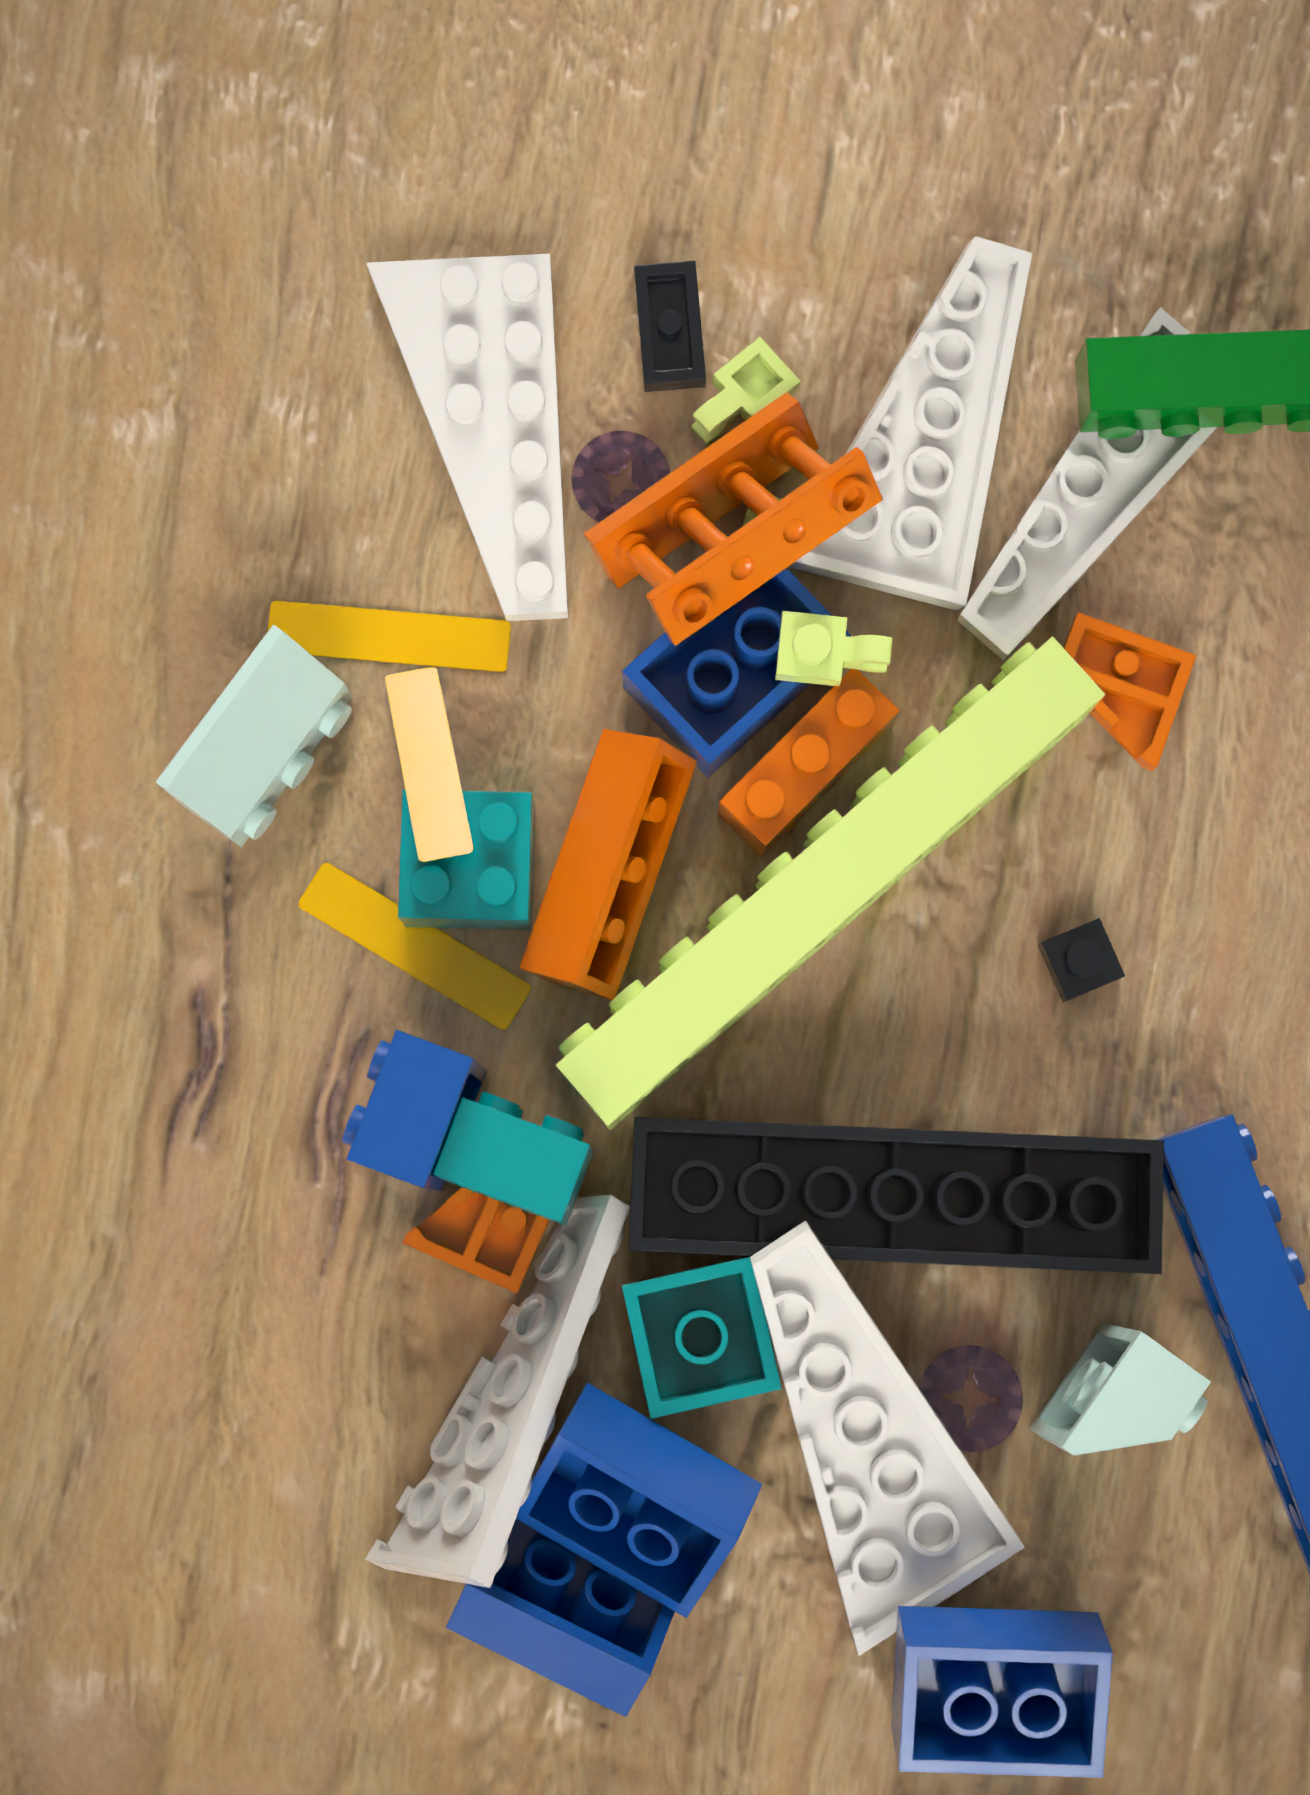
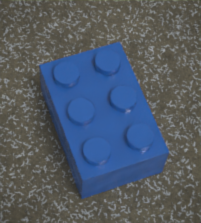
(721, 679)
(411, 1108)
(639, 1501)
(1001, 1691)

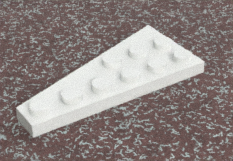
(487, 381)
(936, 439)
(492, 1437)
(886, 1475)

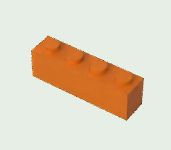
(608, 863)

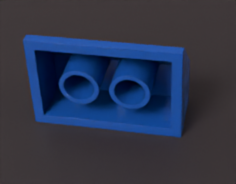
(566, 1620)

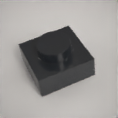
(1081, 960)

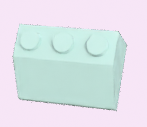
(257, 738)
(1122, 1395)

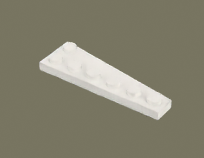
(1073, 521)

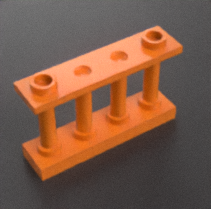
(712, 485)

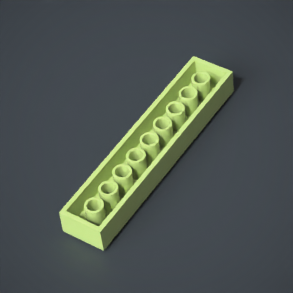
(830, 883)

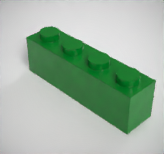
(1194, 383)

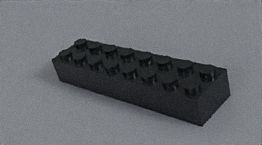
(899, 1194)

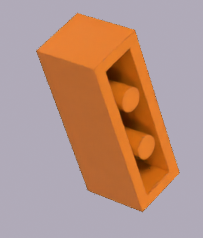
(807, 761)

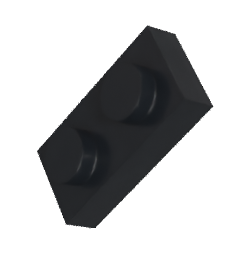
(669, 326)

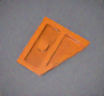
(1140, 683)
(481, 1237)

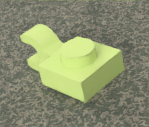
(745, 387)
(817, 648)

